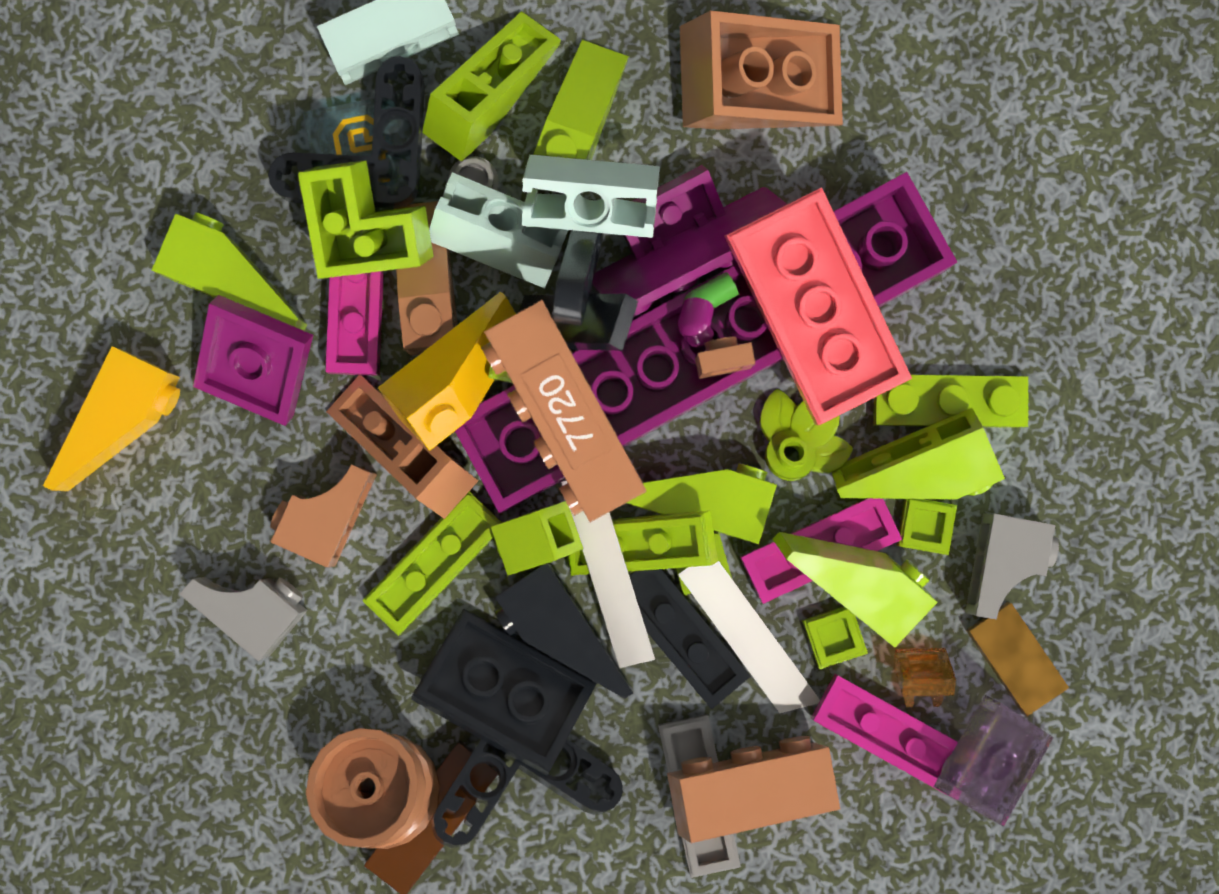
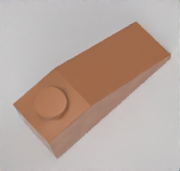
(426, 297)
(428, 475)

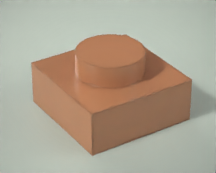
(724, 357)

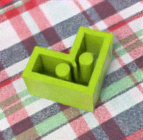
(349, 233)

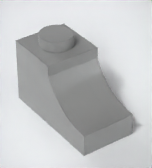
(1005, 555)
(252, 617)

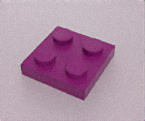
(252, 360)

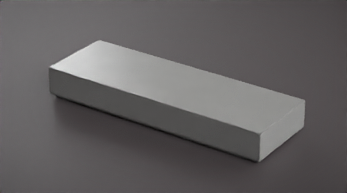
(689, 740)

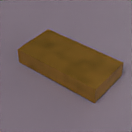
(1017, 659)

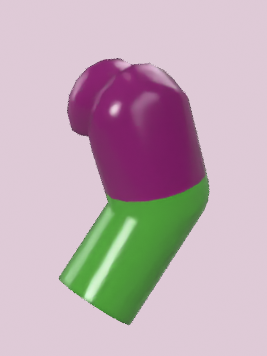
(699, 307)

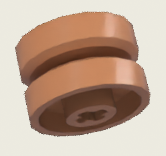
(343, 794)

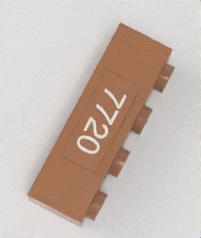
(565, 412)

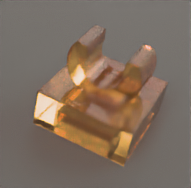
(924, 674)

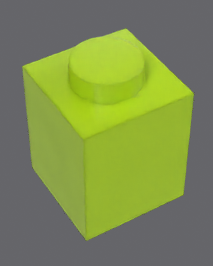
(537, 538)

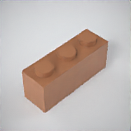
(752, 789)

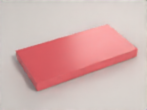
(818, 306)

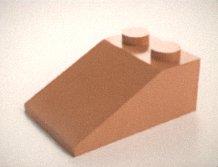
(759, 72)

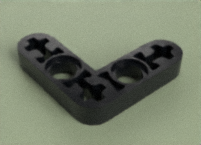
(377, 168)
(578, 796)

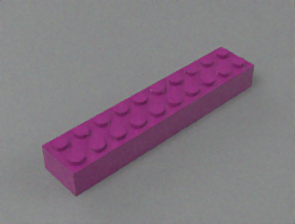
(657, 369)

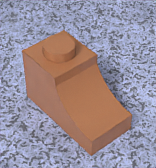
(322, 524)

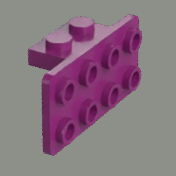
(685, 239)

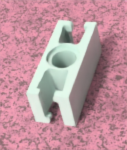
(384, 30)
(577, 213)
(490, 230)

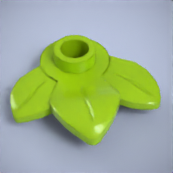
(792, 426)

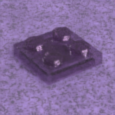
(993, 760)

